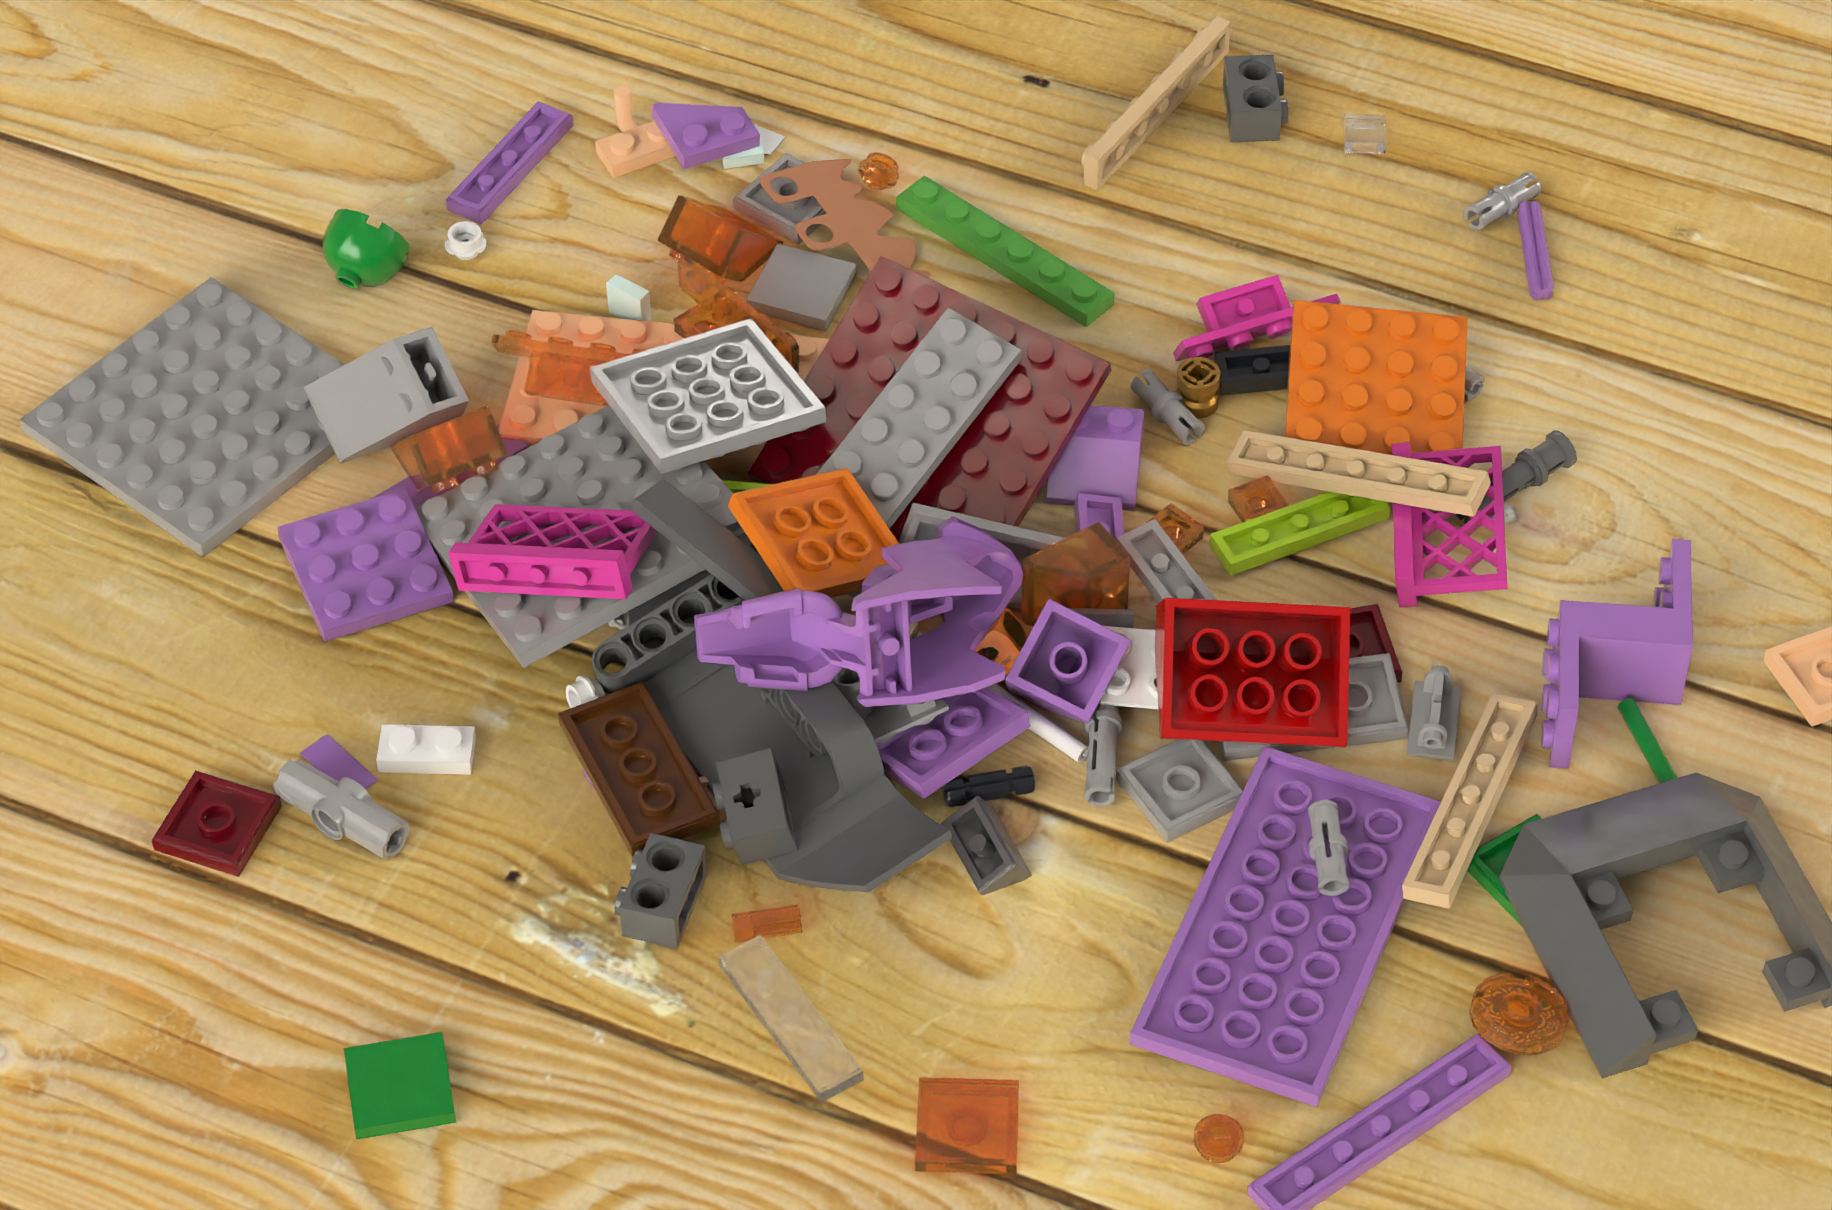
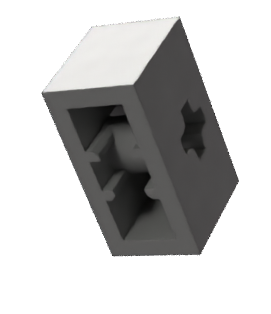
(755, 807)

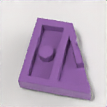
(704, 131)

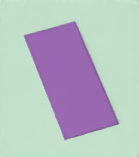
(336, 762)

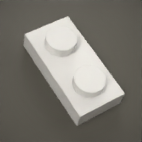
(426, 749)

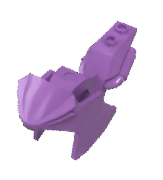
(806, 640)

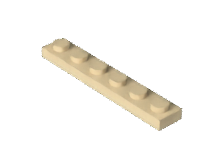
(1156, 103)
(1359, 473)
(1470, 801)

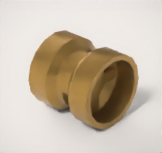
(1198, 385)

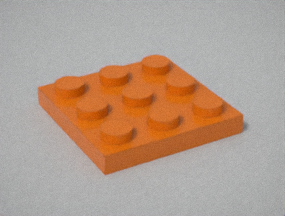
(815, 531)

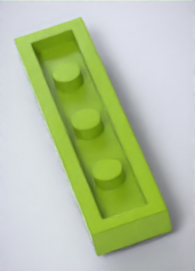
(1294, 529)

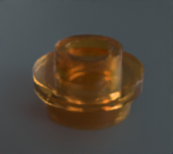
(879, 171)
(1218, 1149)

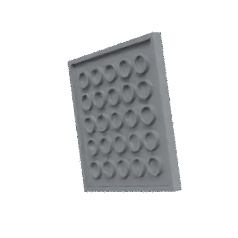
(194, 416)
(579, 467)

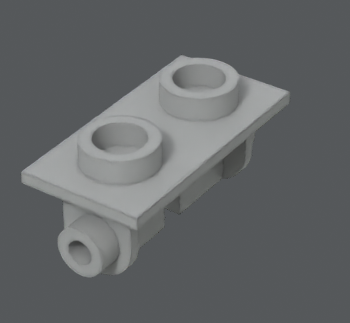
(1434, 715)

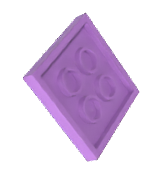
(365, 564)

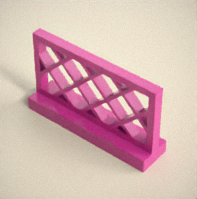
(1410, 534)
(560, 569)

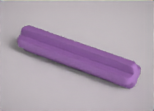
(1535, 250)

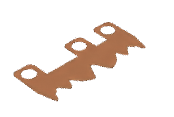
(848, 217)

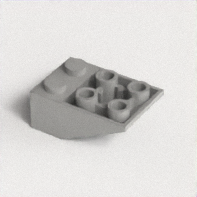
(387, 395)

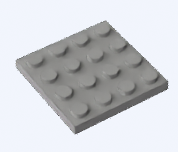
(707, 395)

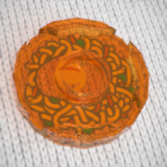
(1519, 1014)

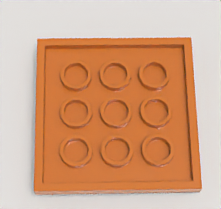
(1376, 377)

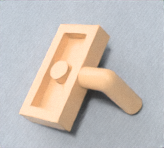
(634, 145)

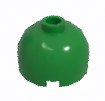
(361, 251)

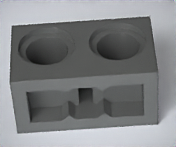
(1253, 98)
(661, 890)

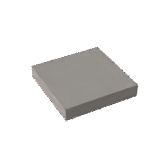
(780, 218)
(802, 286)
(1180, 787)

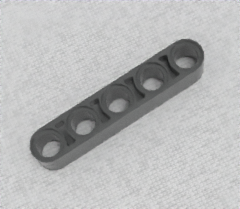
(662, 623)

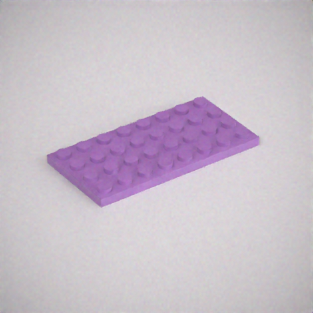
(1263, 959)

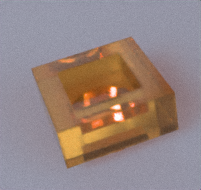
(1255, 498)
(1180, 527)

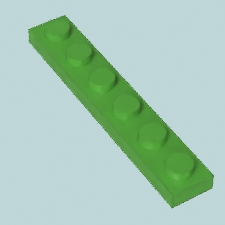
(1005, 251)

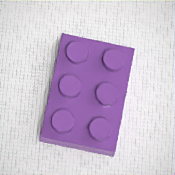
(956, 740)

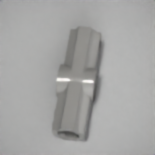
(341, 808)

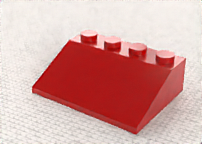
(1252, 672)

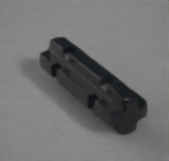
(989, 785)

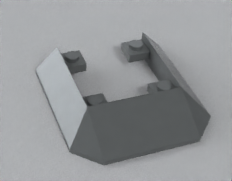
(1568, 891)

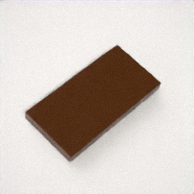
(638, 767)

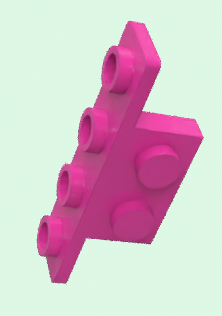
(1240, 315)

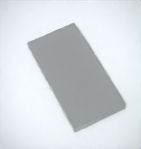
(1373, 710)

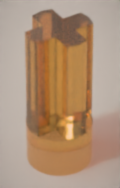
(767, 923)

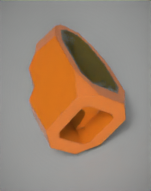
(1003, 640)

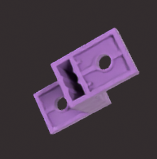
(1618, 652)

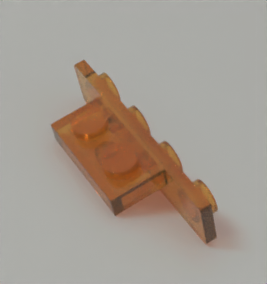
(721, 307)
(558, 367)

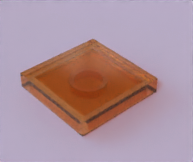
(967, 1125)

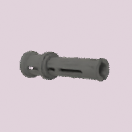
(1534, 466)

